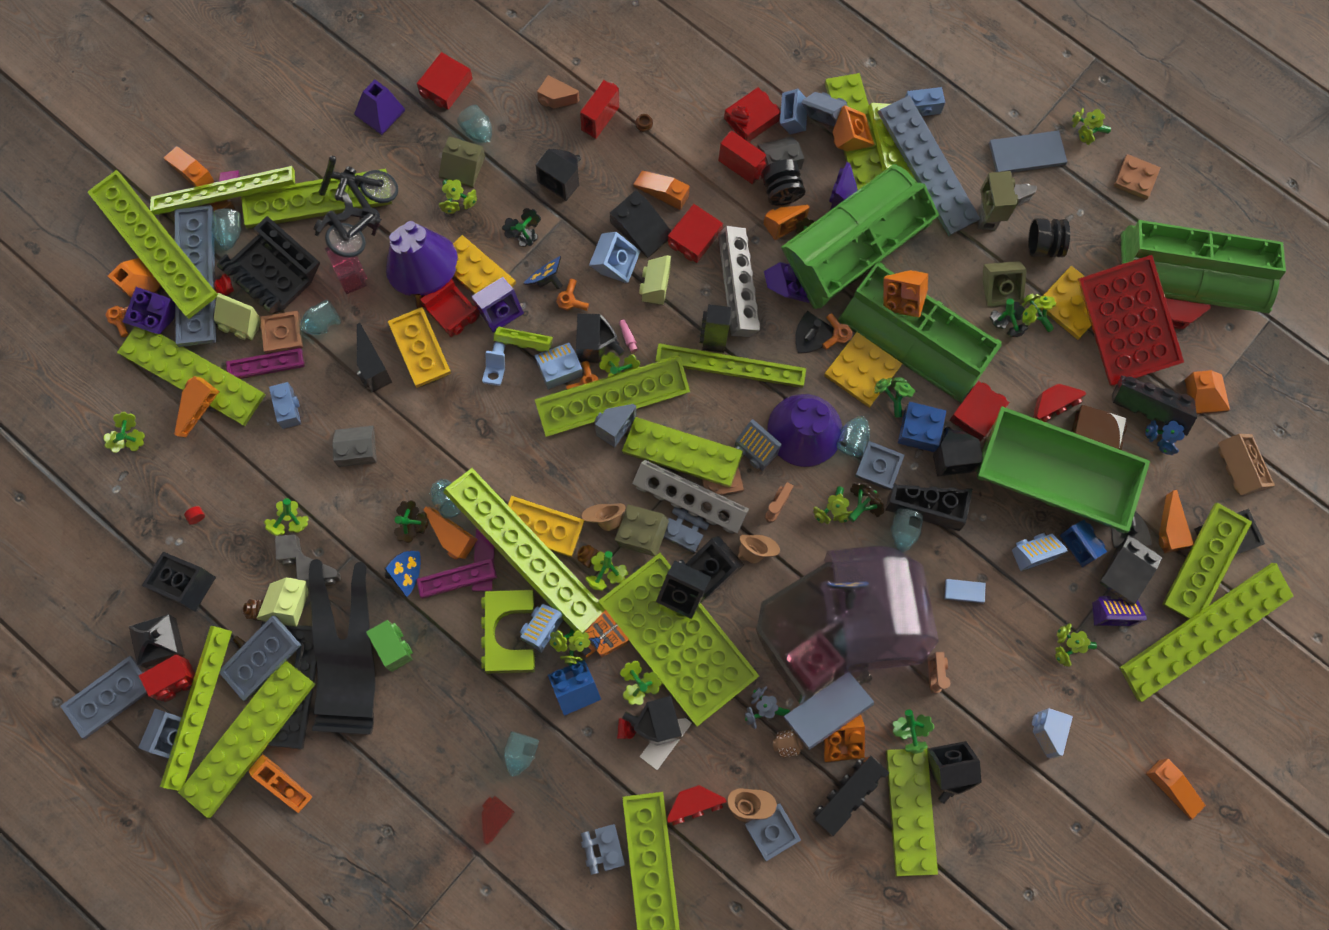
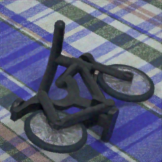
(376, 185)

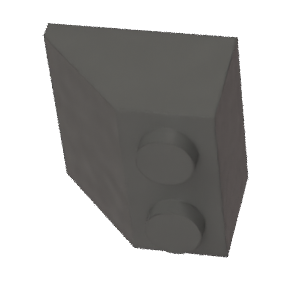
(782, 149)
(354, 446)

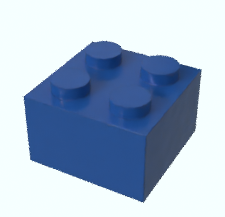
(922, 426)

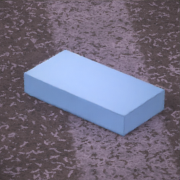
(965, 591)

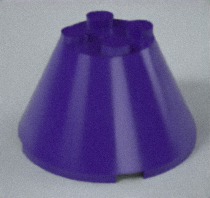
(419, 260)
(806, 429)

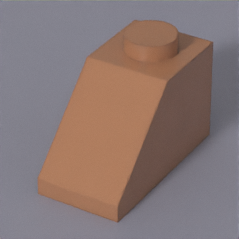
(556, 93)

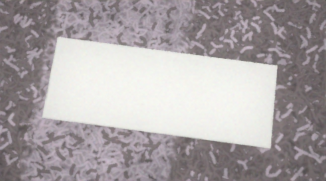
(655, 754)

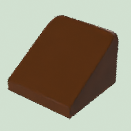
(224, 204)

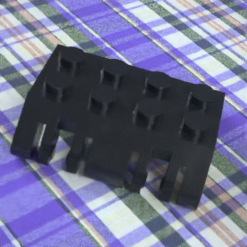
(271, 267)

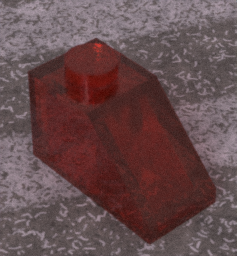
(494, 818)

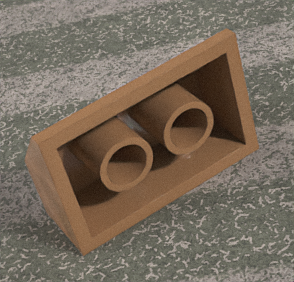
(1245, 464)

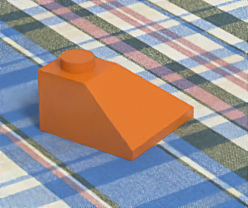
(852, 130)
(784, 220)
(1208, 391)

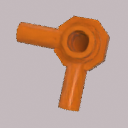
(567, 300)
(115, 317)
(841, 332)
(587, 378)

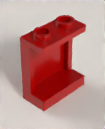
(450, 308)

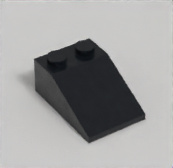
(640, 223)
(372, 371)
(717, 562)
(1130, 570)
(179, 581)

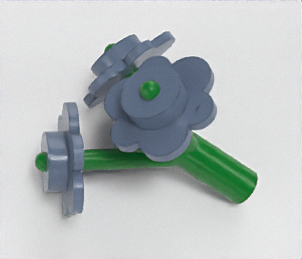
(767, 707)

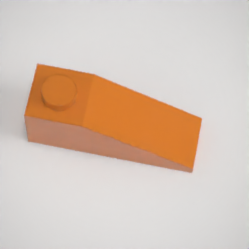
(188, 167)
(663, 188)
(194, 402)
(1174, 530)
(451, 536)
(279, 783)
(1176, 787)

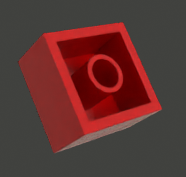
(168, 678)

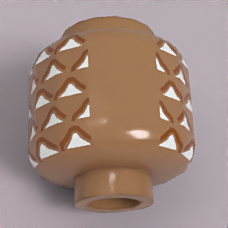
(787, 743)

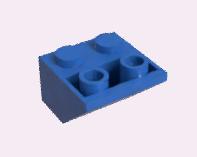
(574, 687)

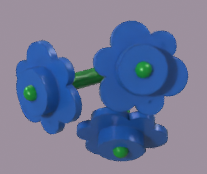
(1170, 432)

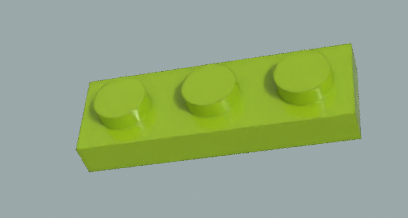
(523, 339)

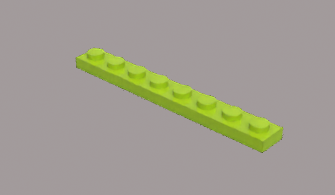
(222, 190)
(734, 366)
(196, 708)

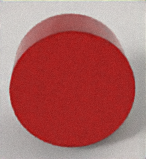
(194, 515)

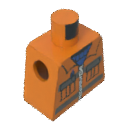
(604, 636)

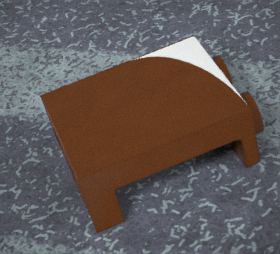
(1100, 426)

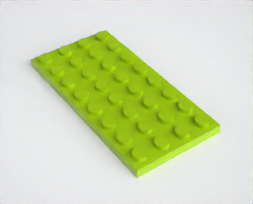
(688, 654)

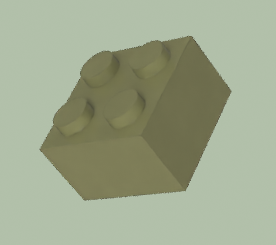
(998, 196)
(642, 530)

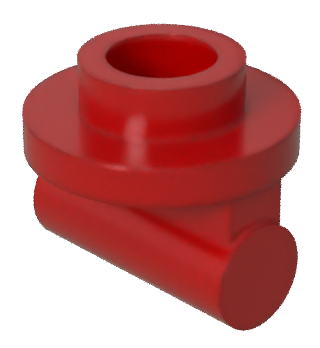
(740, 115)
(224, 285)
(625, 731)

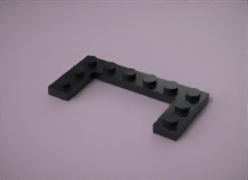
(294, 731)

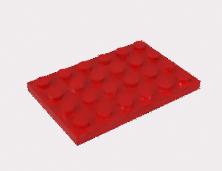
(1130, 319)

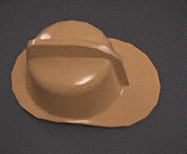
(606, 515)
(757, 547)
(751, 804)

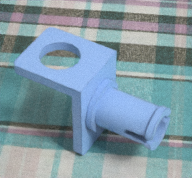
(495, 364)

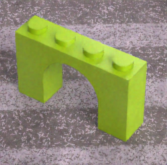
(496, 606)

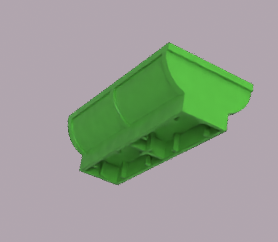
(859, 233)
(1209, 264)
(935, 345)
(1063, 469)

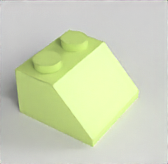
(656, 280)
(236, 317)
(285, 601)

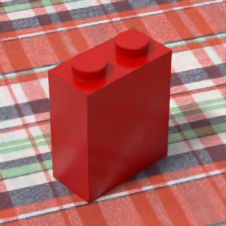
(444, 81)
(599, 109)
(762, 114)
(742, 157)
(694, 233)
(979, 410)

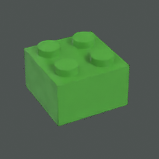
(389, 645)

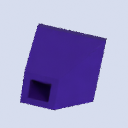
(378, 107)
(844, 186)
(784, 281)
(150, 311)

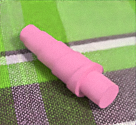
(628, 337)

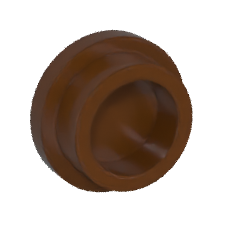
(644, 122)

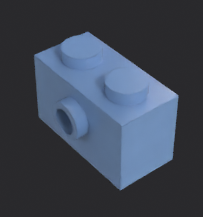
(928, 100)
(793, 114)
(285, 405)

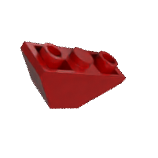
(1184, 312)
(1056, 401)
(693, 803)

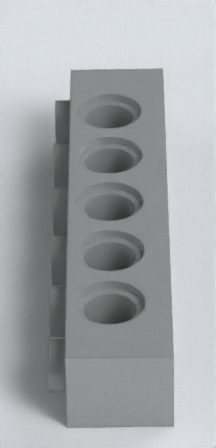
(738, 281)
(666, 478)

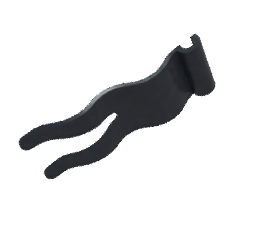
(343, 665)

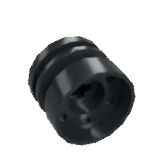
(783, 182)
(1049, 237)

